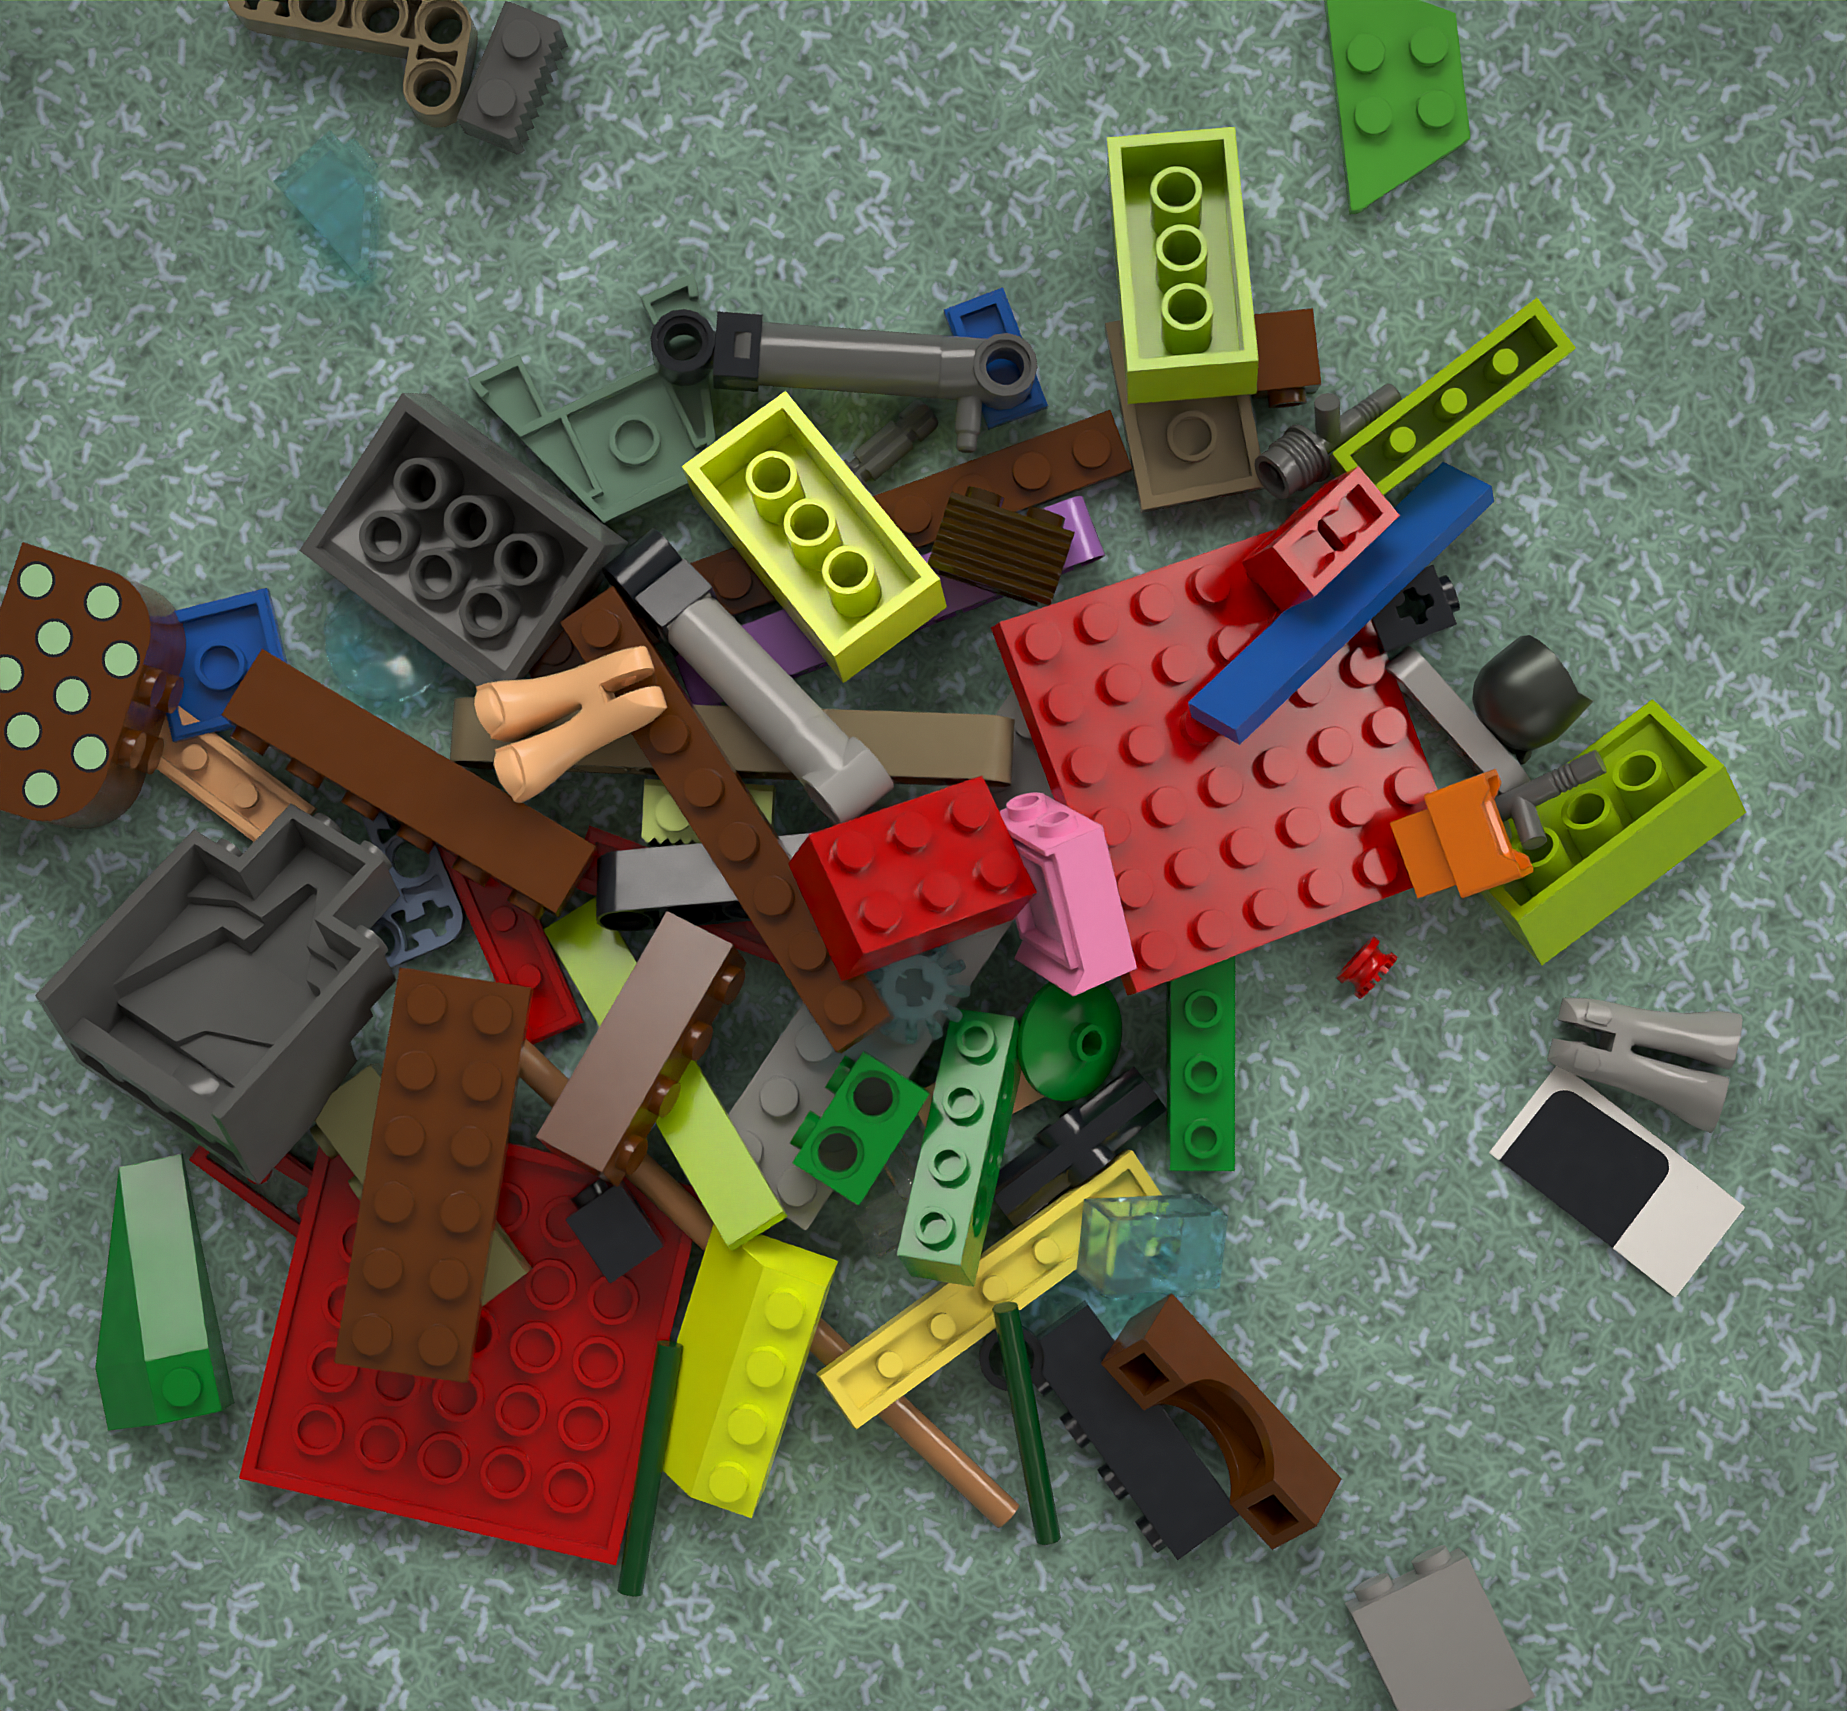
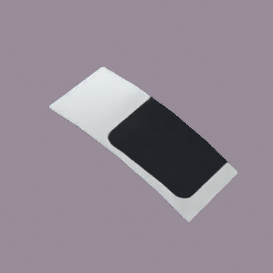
(1617, 1179)

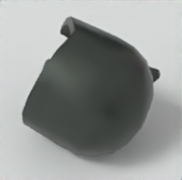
(1527, 697)

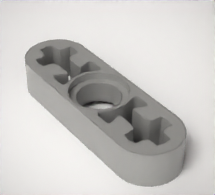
(1447, 711)

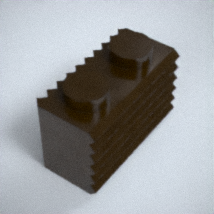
(1001, 548)

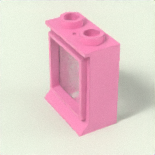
(1076, 919)

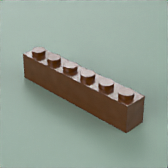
(409, 784)

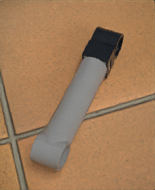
(691, 622)

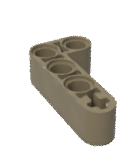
(407, 40)

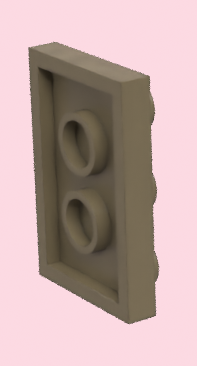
(1188, 446)

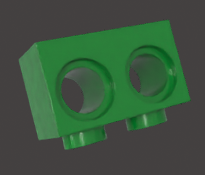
(873, 1134)

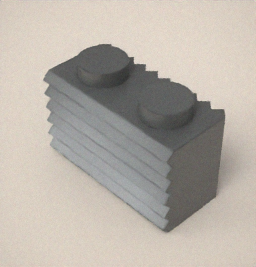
(512, 78)

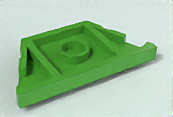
(1394, 91)

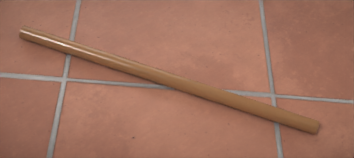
(826, 1344)

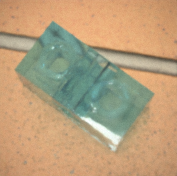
(1151, 1245)

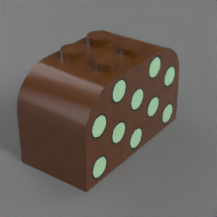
(82, 688)

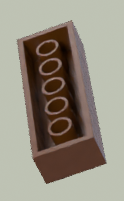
(434, 1175)

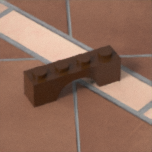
(1273, 1471)

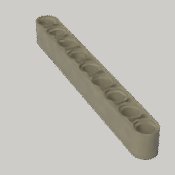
(909, 745)

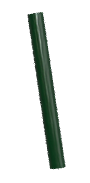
(1026, 1422)
(649, 1468)

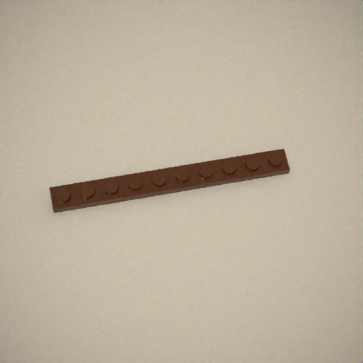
(1021, 474)

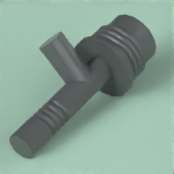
(1302, 456)
(1522, 801)

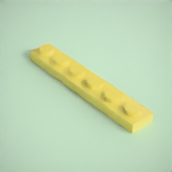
(958, 1315)

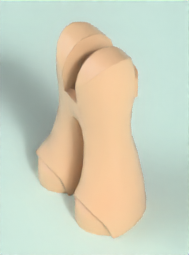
(522, 706)

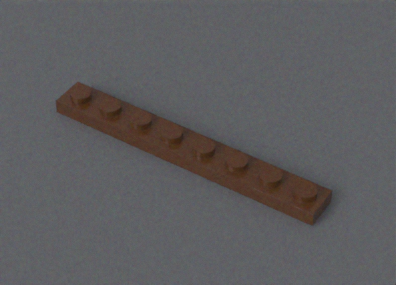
(732, 829)

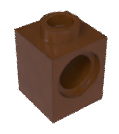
(1286, 357)

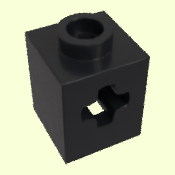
(1440, 605)
(613, 1228)

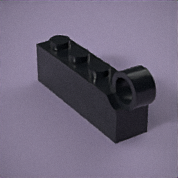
(1140, 1447)

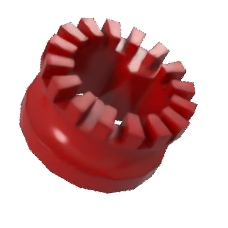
(1365, 966)

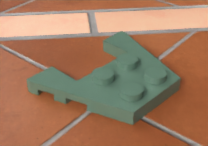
(620, 442)

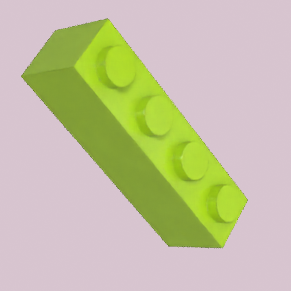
(1456, 399)

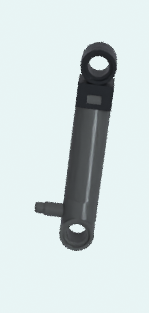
(761, 353)

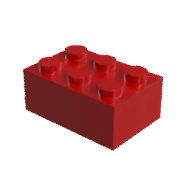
(911, 877)

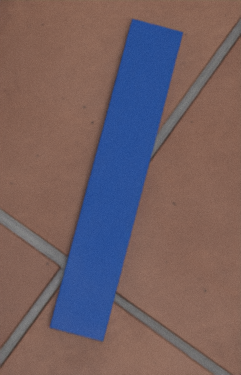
(1319, 627)

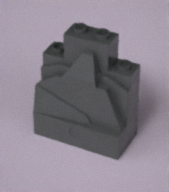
(234, 985)

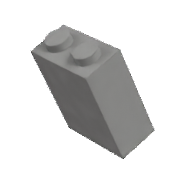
(1438, 1638)

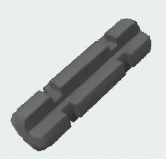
(892, 442)

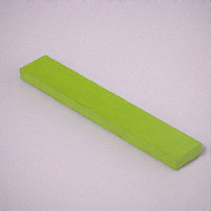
(698, 1124)

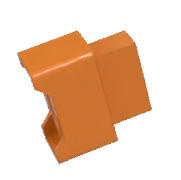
(1459, 840)

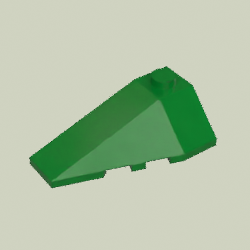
(159, 1321)

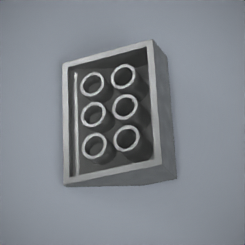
(461, 542)

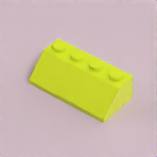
(742, 1365)

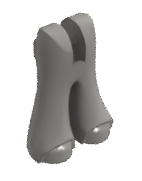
(1685, 1092)

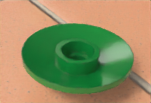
(1069, 1041)

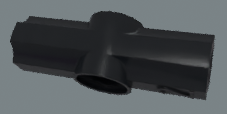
(1076, 1145)

